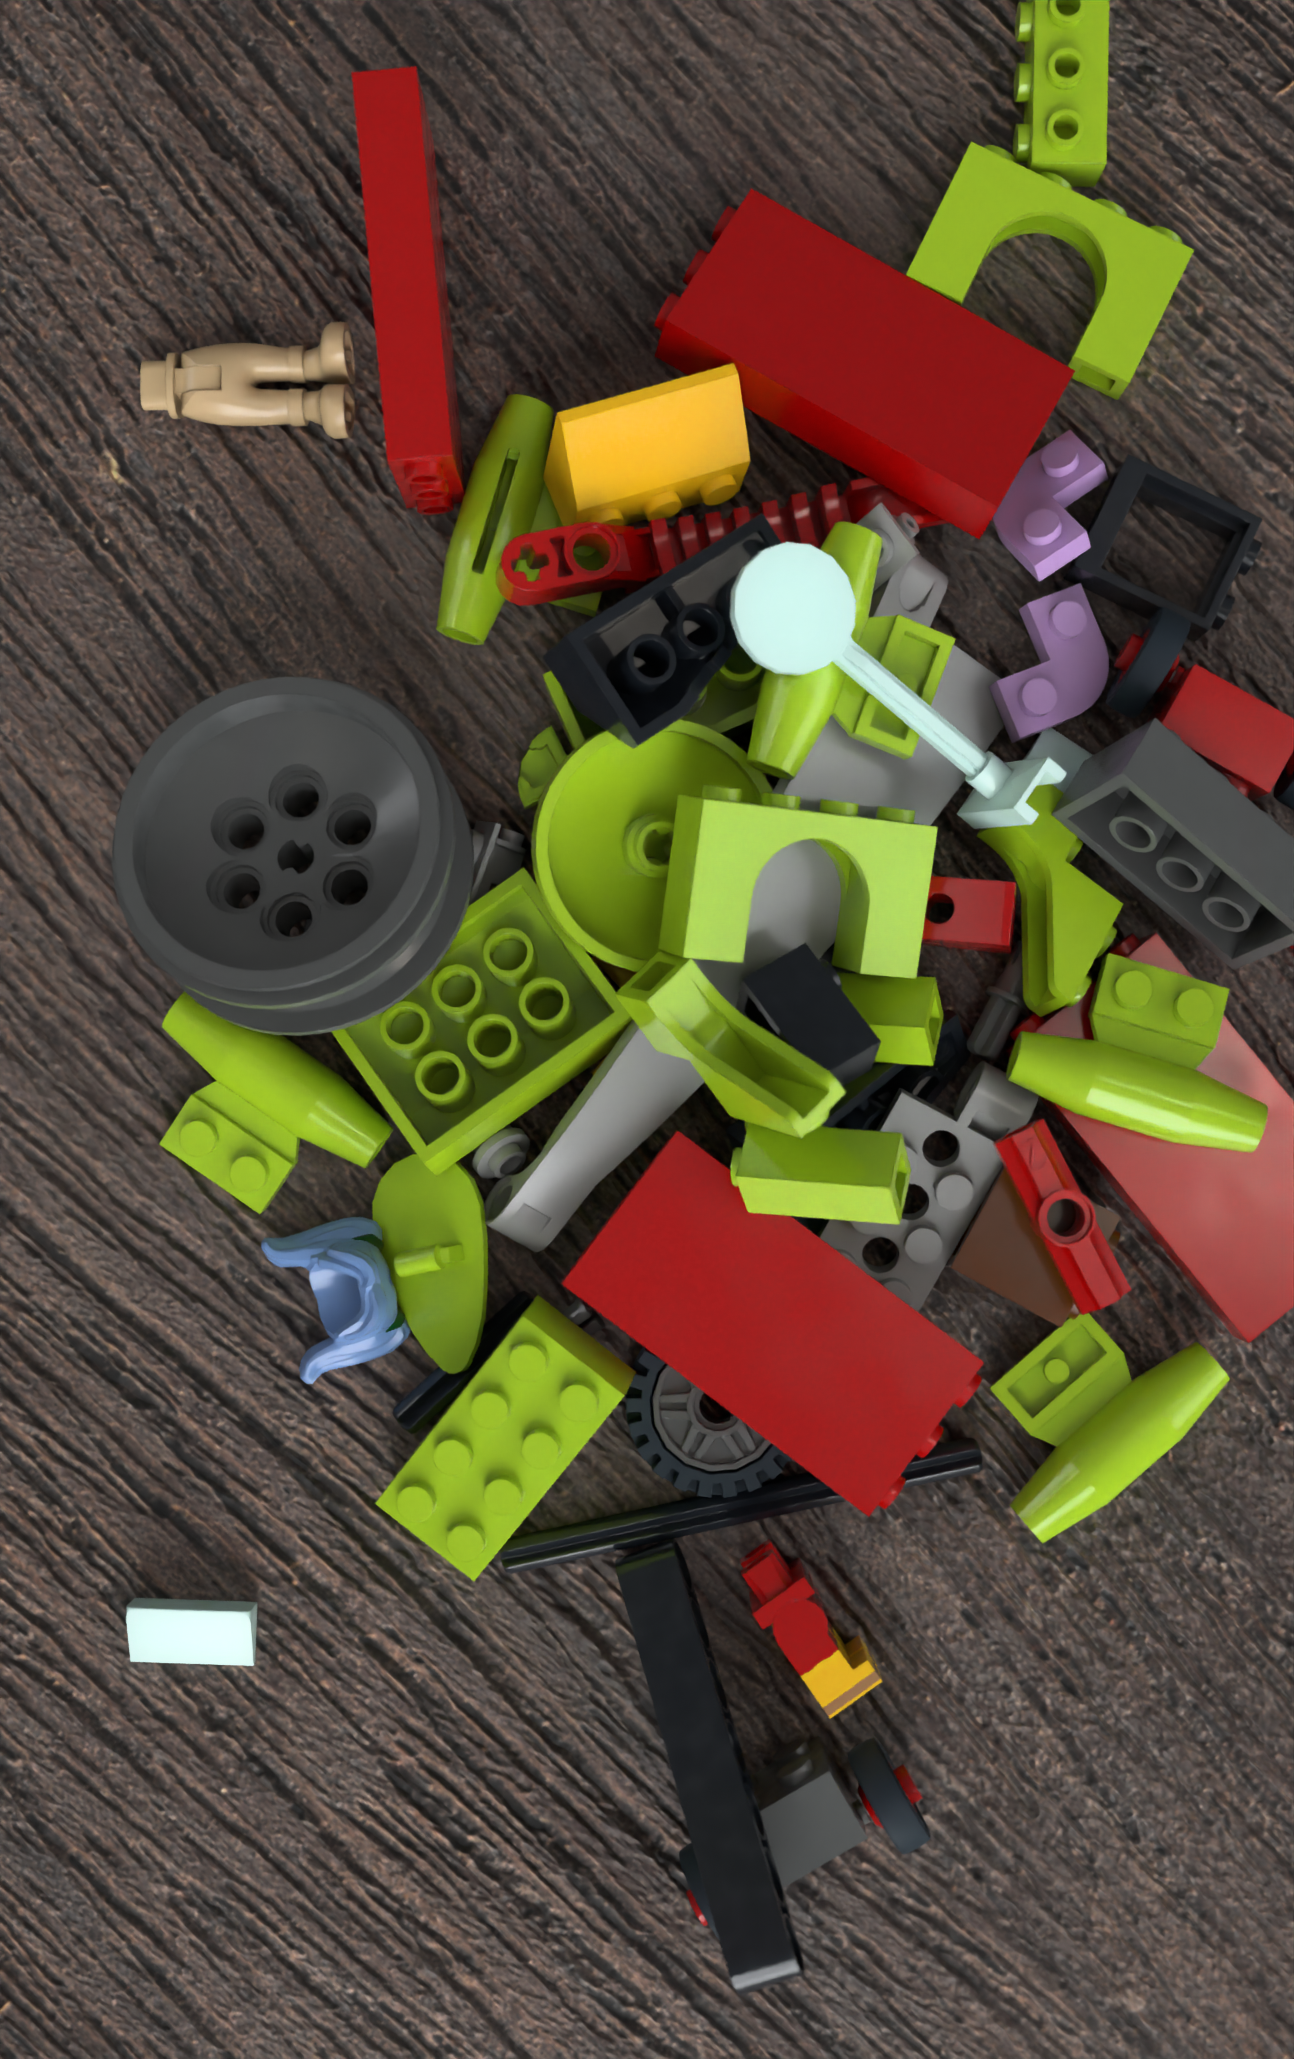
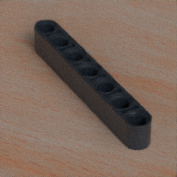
(709, 1770)

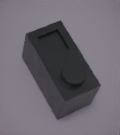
(806, 1008)

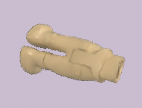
(221, 380)

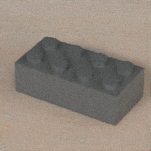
(1187, 842)

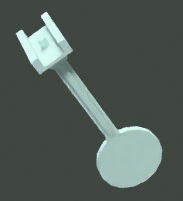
(798, 616)

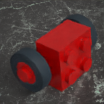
(1212, 717)

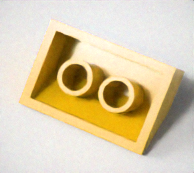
(650, 451)

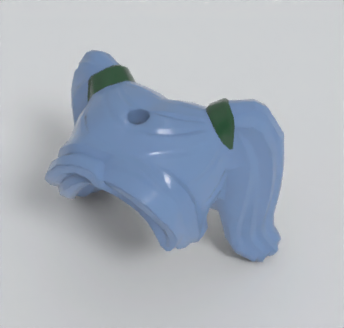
(350, 1290)

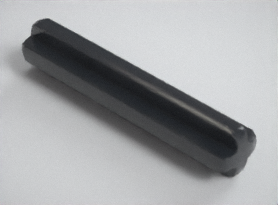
(443, 1387)

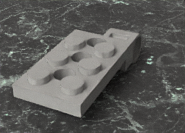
(954, 1187)

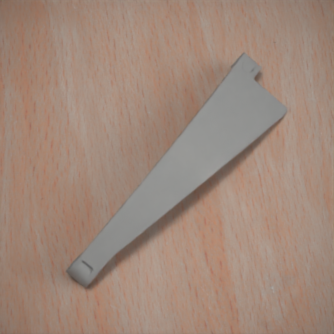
(790, 906)

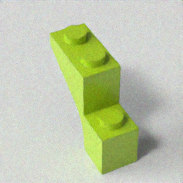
(1062, 910)
(739, 1061)

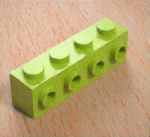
(1063, 88)

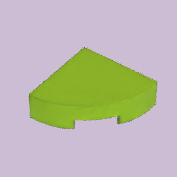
(538, 766)

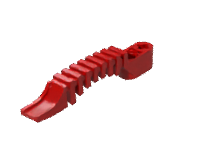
(649, 552)

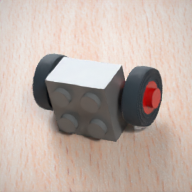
(815, 1814)

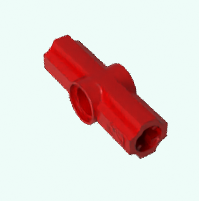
(1080, 1252)

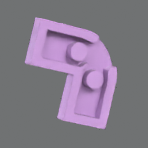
(1033, 512)
(1070, 670)

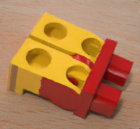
(792, 1605)

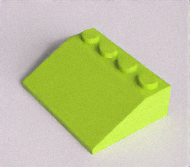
(489, 1028)

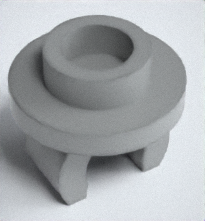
(501, 1153)

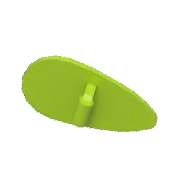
(436, 1256)

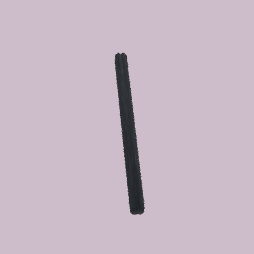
(714, 1512)

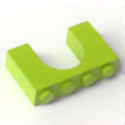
(1130, 263)
(727, 842)
(847, 1170)

